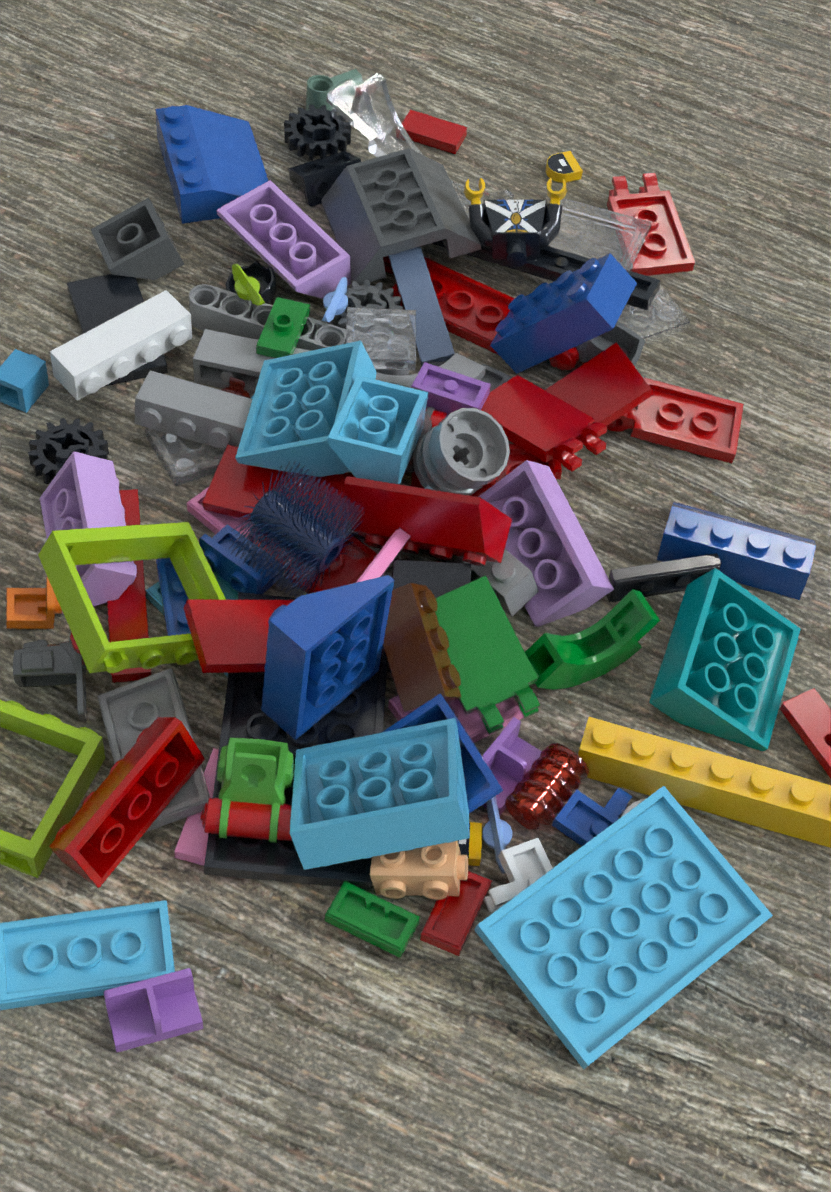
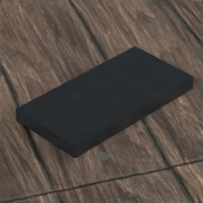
(104, 298)

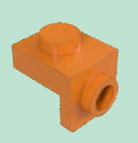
(31, 607)

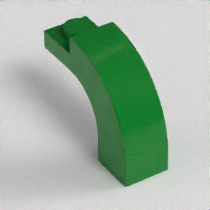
(583, 656)

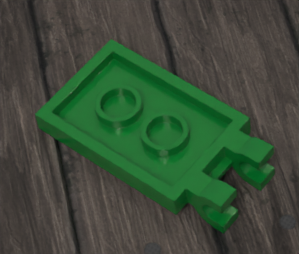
(486, 653)

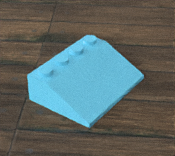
(298, 406)
(379, 795)

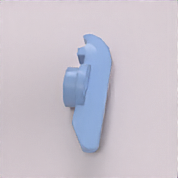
(336, 301)
(496, 832)

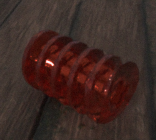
(546, 786)

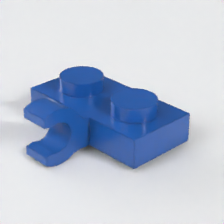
(584, 819)

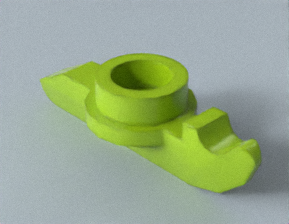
(246, 287)

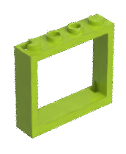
(121, 544)
(33, 854)

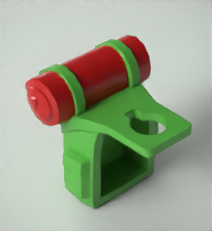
(251, 791)

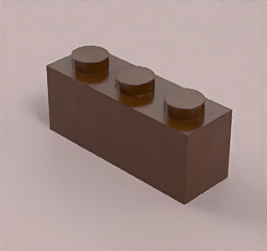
(418, 649)

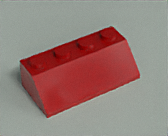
(434, 520)
(128, 800)

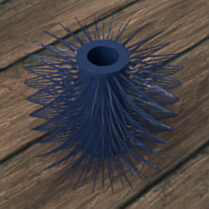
(288, 526)

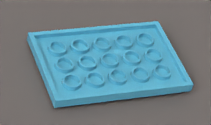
(622, 925)

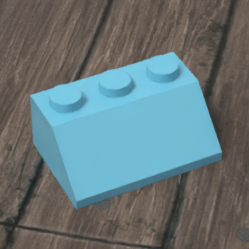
(378, 429)

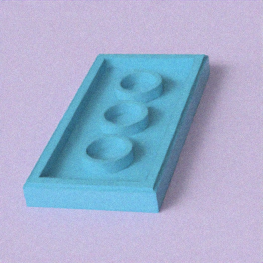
(82, 953)

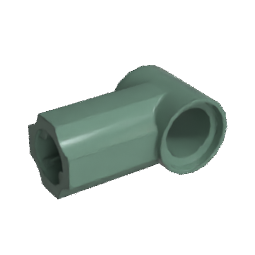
(320, 85)

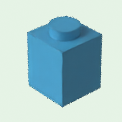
(22, 380)

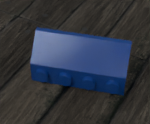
(746, 550)

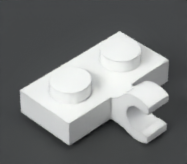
(523, 867)

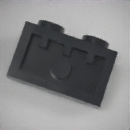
(320, 174)

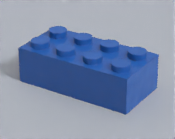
(563, 313)

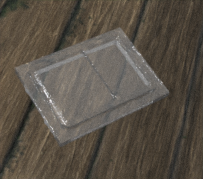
(597, 232)

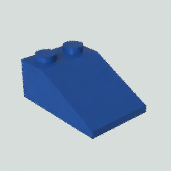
(479, 779)

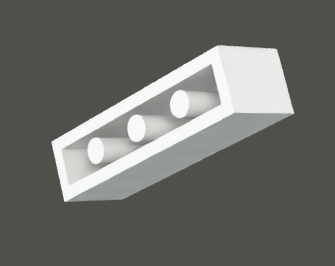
(121, 345)

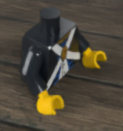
(515, 227)

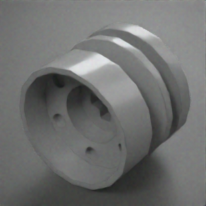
(461, 452)

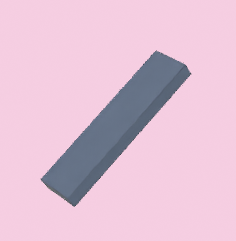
(419, 294)

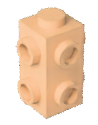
(420, 872)

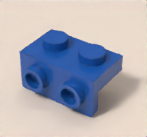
(231, 568)

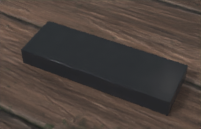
(660, 577)

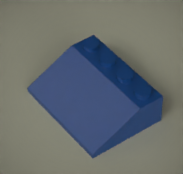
(207, 159)
(323, 651)

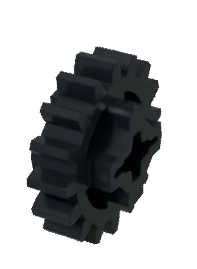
(317, 132)
(56, 445)

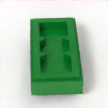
(283, 328)
(372, 919)

